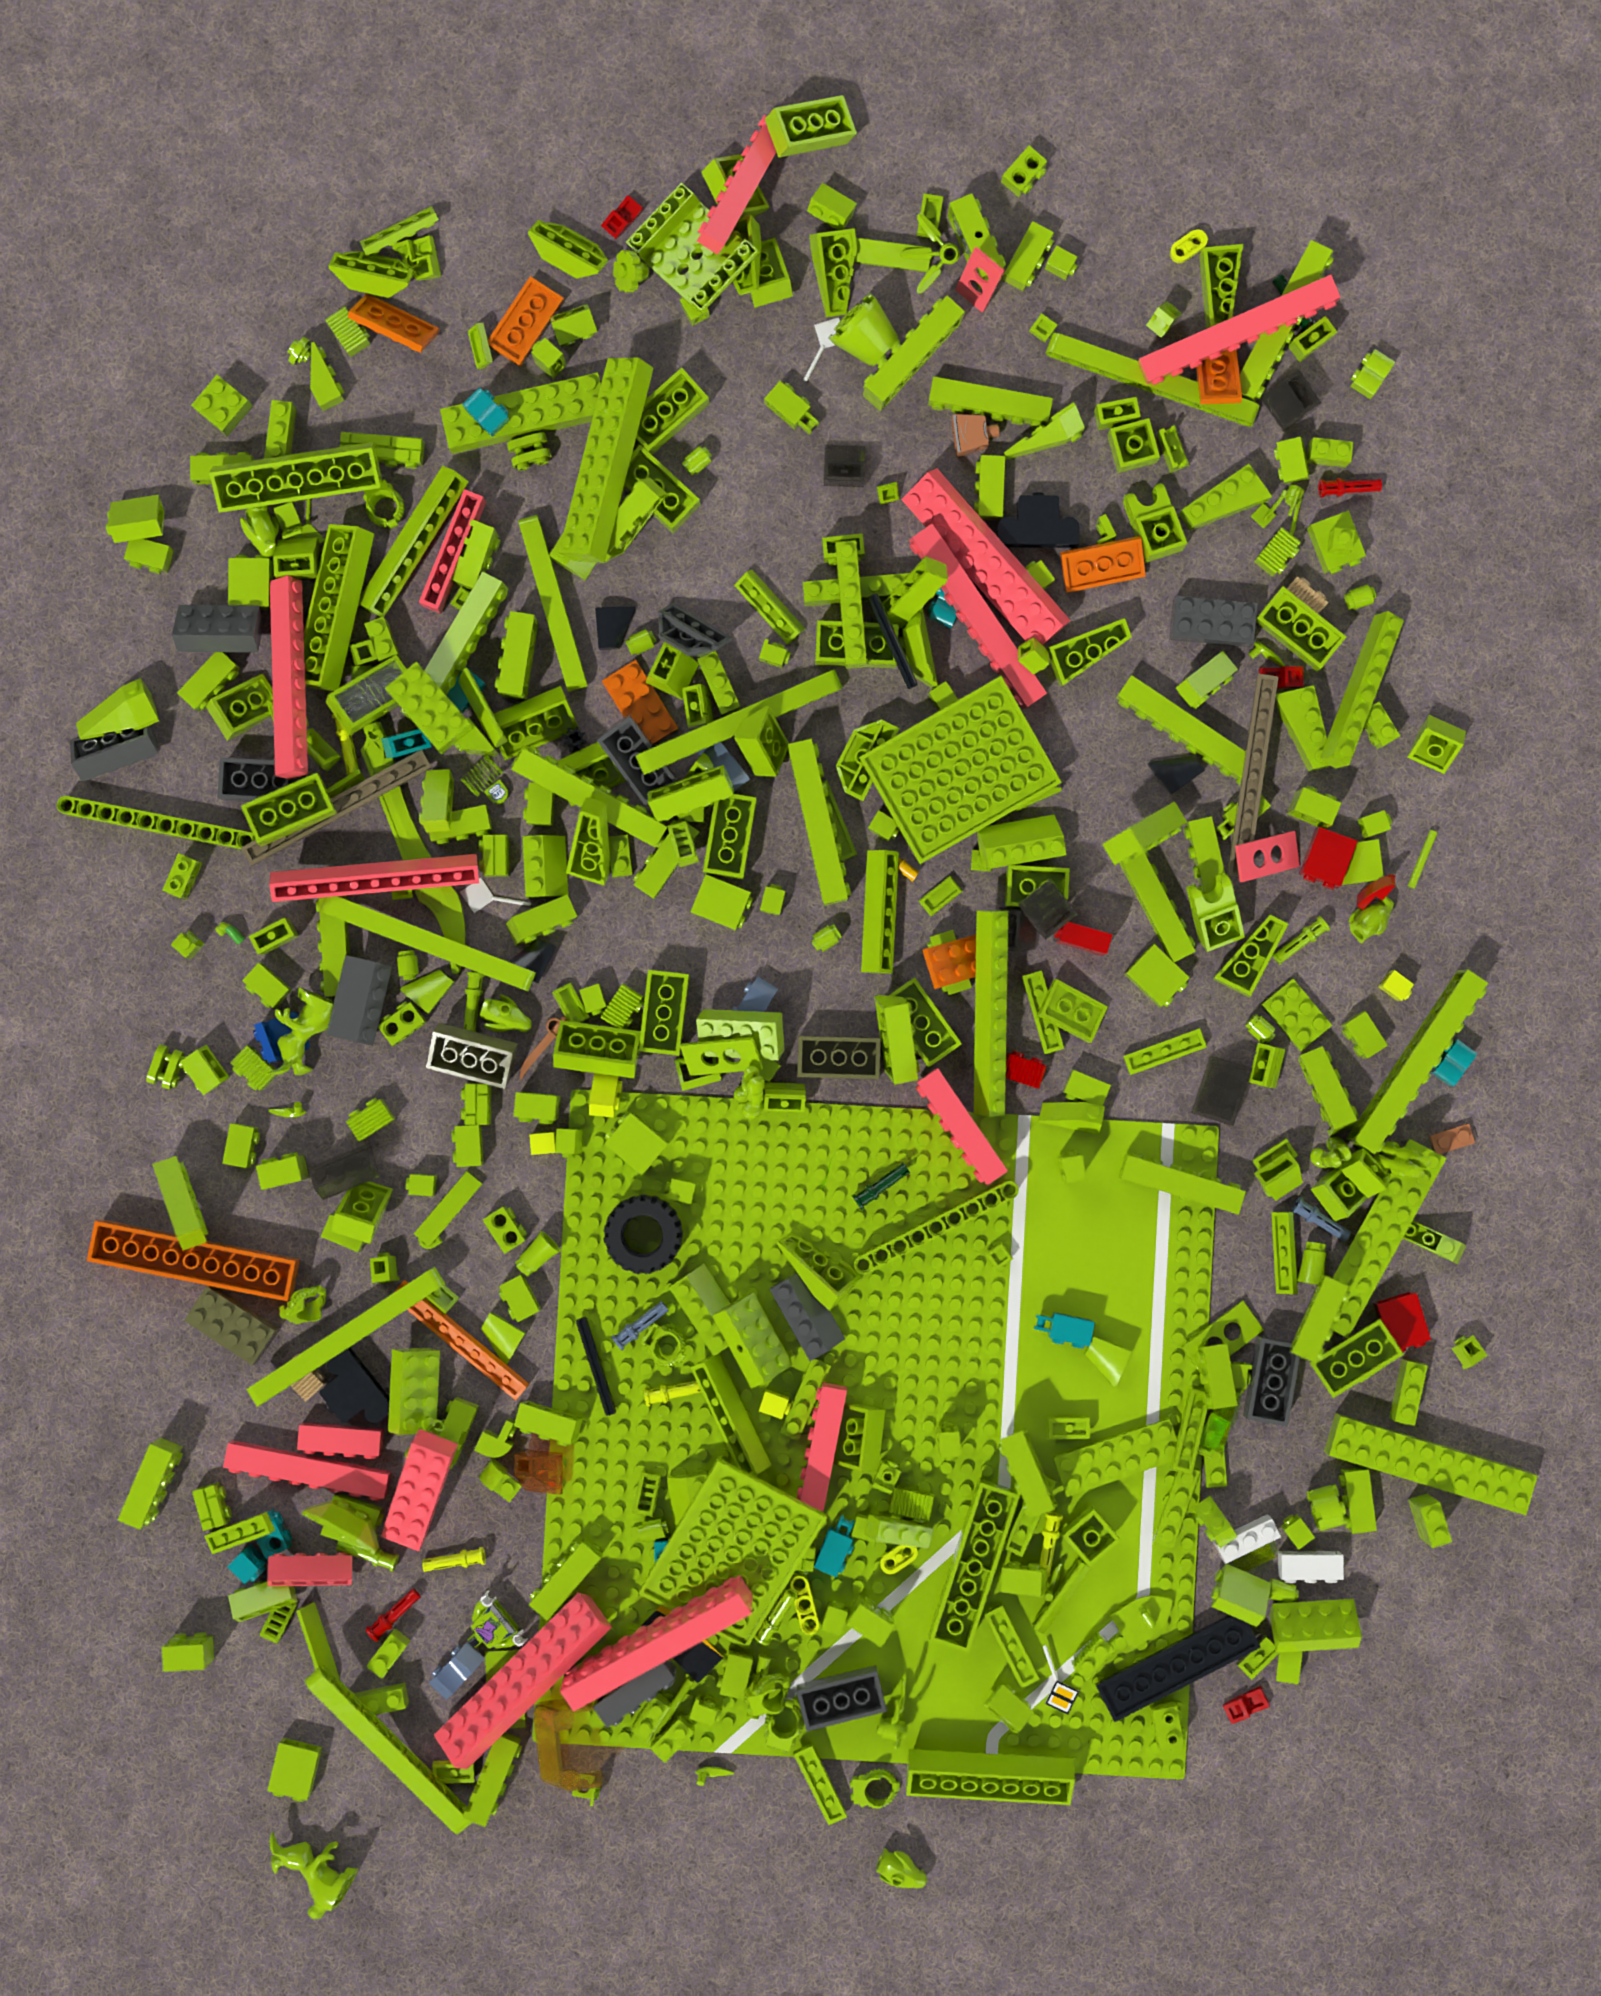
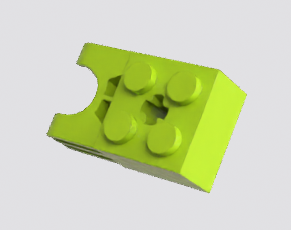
(1154, 519)
(1216, 914)

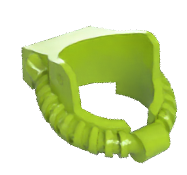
(374, 495)
(296, 1310)
(653, 1338)
(766, 1684)
(779, 1740)
(860, 1795)

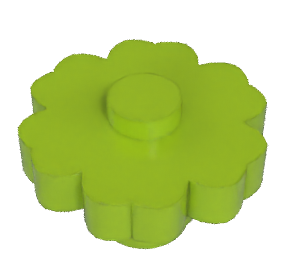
(629, 271)

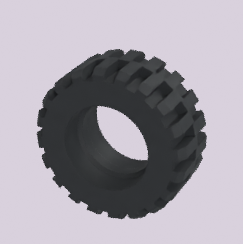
(643, 1262)

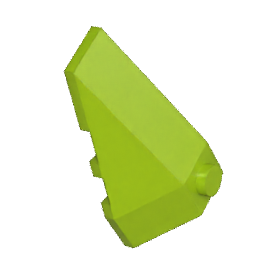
(748, 279)
(124, 709)
(823, 1275)

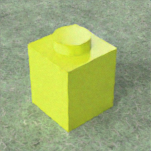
(1396, 986)
(542, 1143)
(774, 1404)

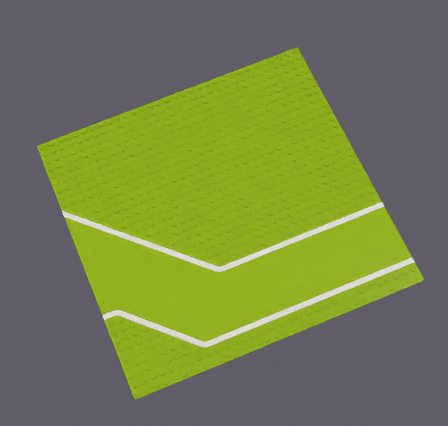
(933, 1346)

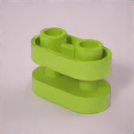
(539, 455)
(170, 1077)

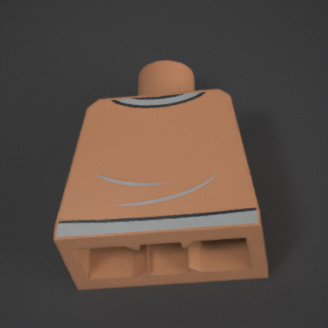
(971, 433)

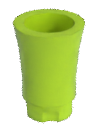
(537, 1254)
(1312, 1263)

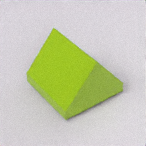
(888, 493)

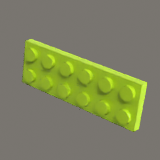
(1116, 1457)

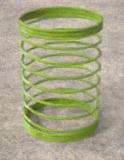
(469, 786)

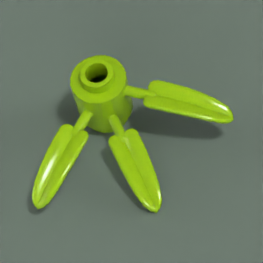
(926, 253)
(893, 1727)

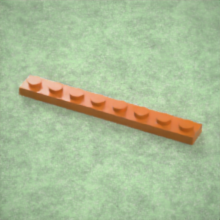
(468, 1347)

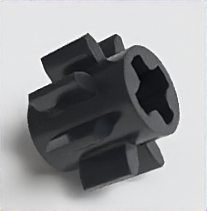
(568, 741)

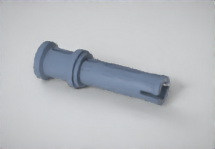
(1312, 1214)
(632, 1330)

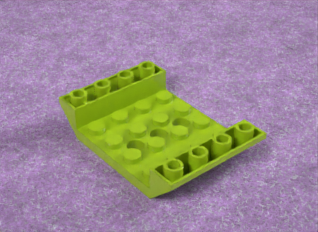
(670, 243)

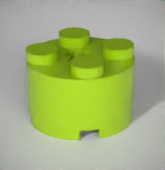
(1326, 1507)

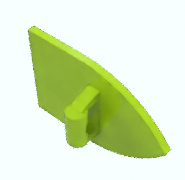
(1142, 1619)

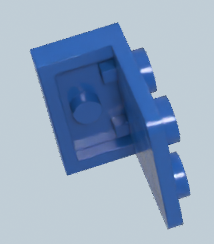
(269, 1034)

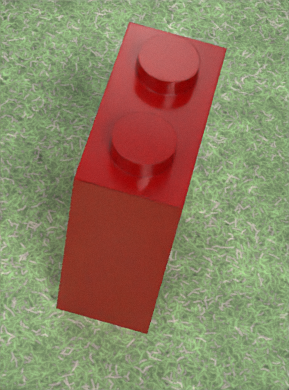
(1327, 858)
(1084, 938)
(1404, 1319)

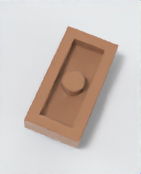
(1452, 1139)

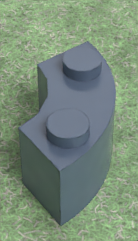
(720, 756)
(757, 996)
(456, 1670)

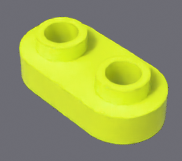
(1187, 246)
(899, 1557)

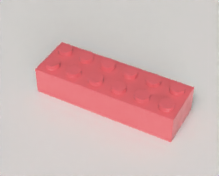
(961, 1126)
(419, 1490)

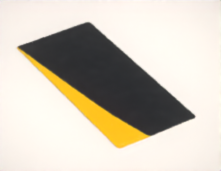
(695, 1660)

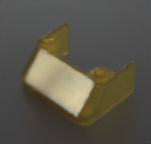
(548, 1720)

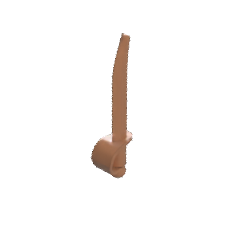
(542, 1045)

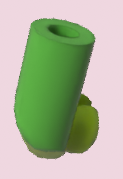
(231, 931)

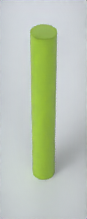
(1422, 859)
(675, 1703)

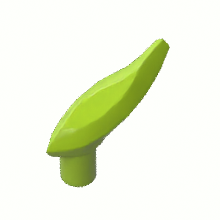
(1267, 653)
(294, 1112)
(1052, 1582)
(710, 1772)

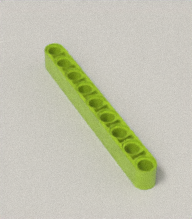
(552, 603)
(929, 1235)

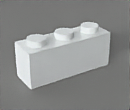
(1249, 1538)
(1310, 1566)

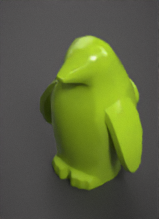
(260, 529)
(1371, 920)
(504, 1015)
(899, 1870)

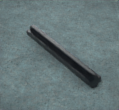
(892, 641)
(596, 1366)

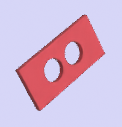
(994, 272)
(1246, 851)

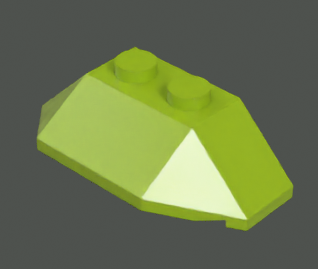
(567, 249)
(371, 273)
(918, 649)
(862, 740)
(346, 1522)

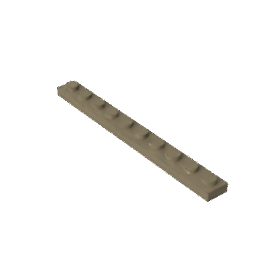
(1253, 766)
(348, 802)

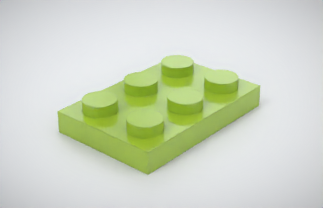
(1072, 1011)
(1296, 1014)

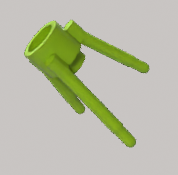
(1294, 499)

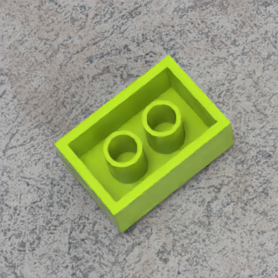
(1026, 879)

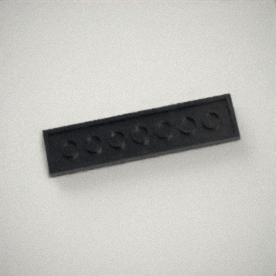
(1176, 1666)

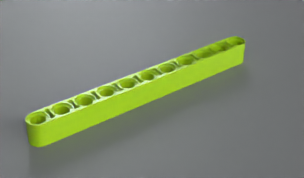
(1129, 372)
(726, 727)
(157, 824)
(428, 942)
(346, 1336)
(388, 1748)

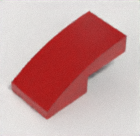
(621, 218)
(1288, 676)
(1378, 888)
(1246, 1704)

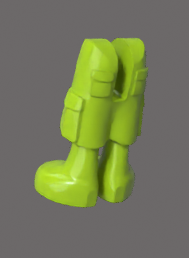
(751, 1092)
(1334, 1156)
(1402, 1161)

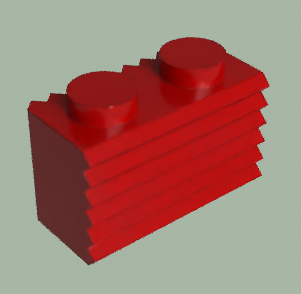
(1024, 1070)

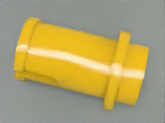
(907, 870)

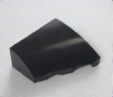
(612, 625)
(1176, 771)
(535, 957)

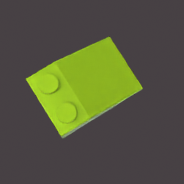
(773, 278)
(241, 706)
(1338, 1194)
(361, 1211)

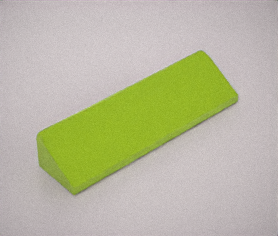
(887, 255)
(769, 606)
(481, 708)
(1061, 1596)
(316, 1637)

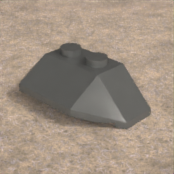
(689, 632)

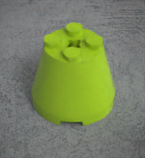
(866, 332)

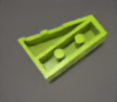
(476, 554)
(541, 920)
(458, 1423)

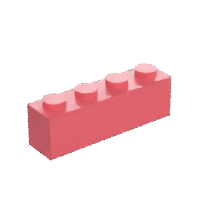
(340, 1439)
(309, 1570)

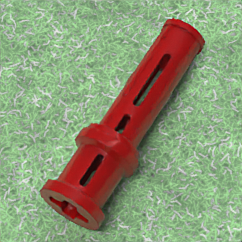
(1339, 487)
(386, 1620)

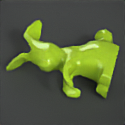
(312, 1020)
(324, 1883)

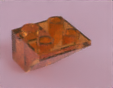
(540, 1471)

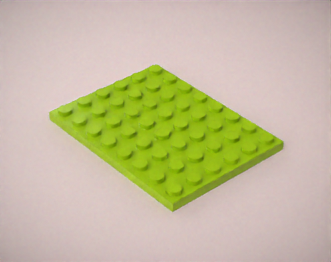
(960, 770)
(732, 1531)

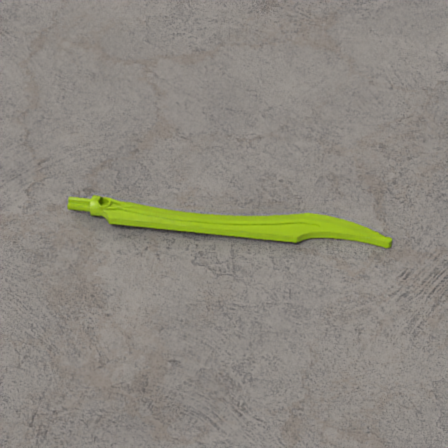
(440, 900)

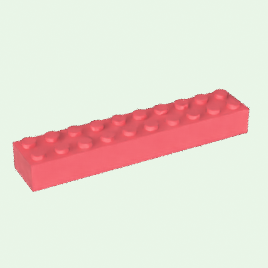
(986, 558)
(657, 1642)
(522, 1681)

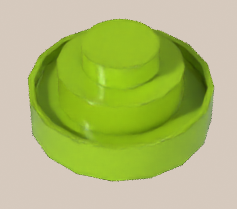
(299, 351)

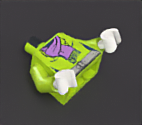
(494, 1625)

